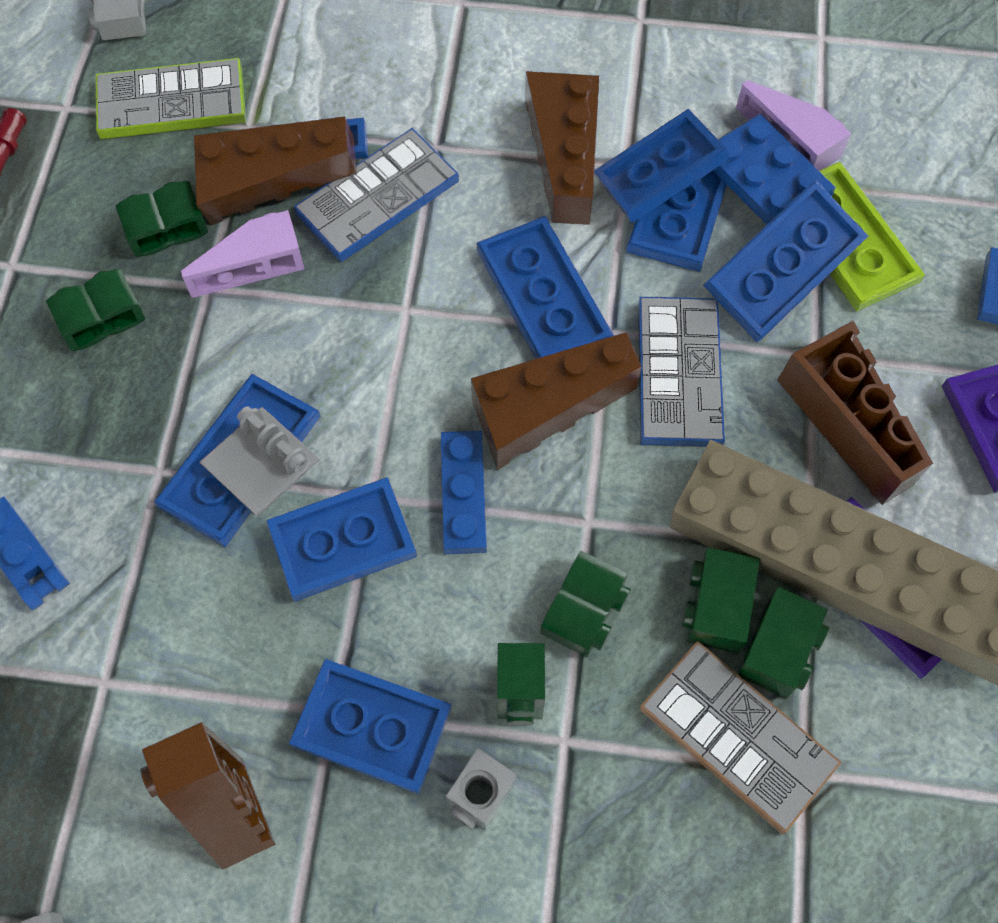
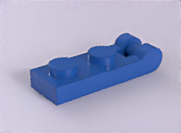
(25, 557)

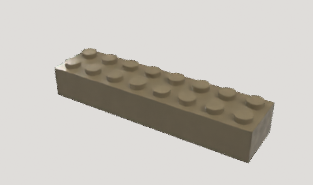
(845, 557)

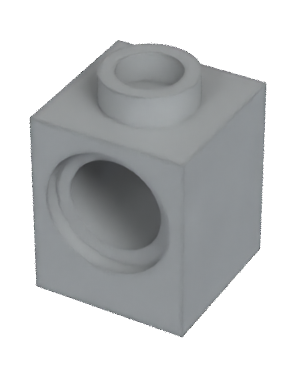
(480, 769)

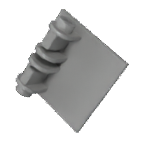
(259, 460)

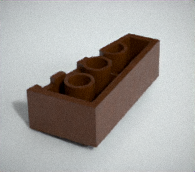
(564, 131)
(268, 163)
(551, 393)
(856, 412)
(208, 793)

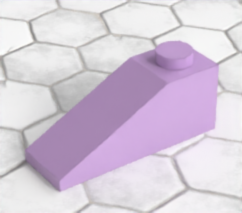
(804, 125)
(250, 254)

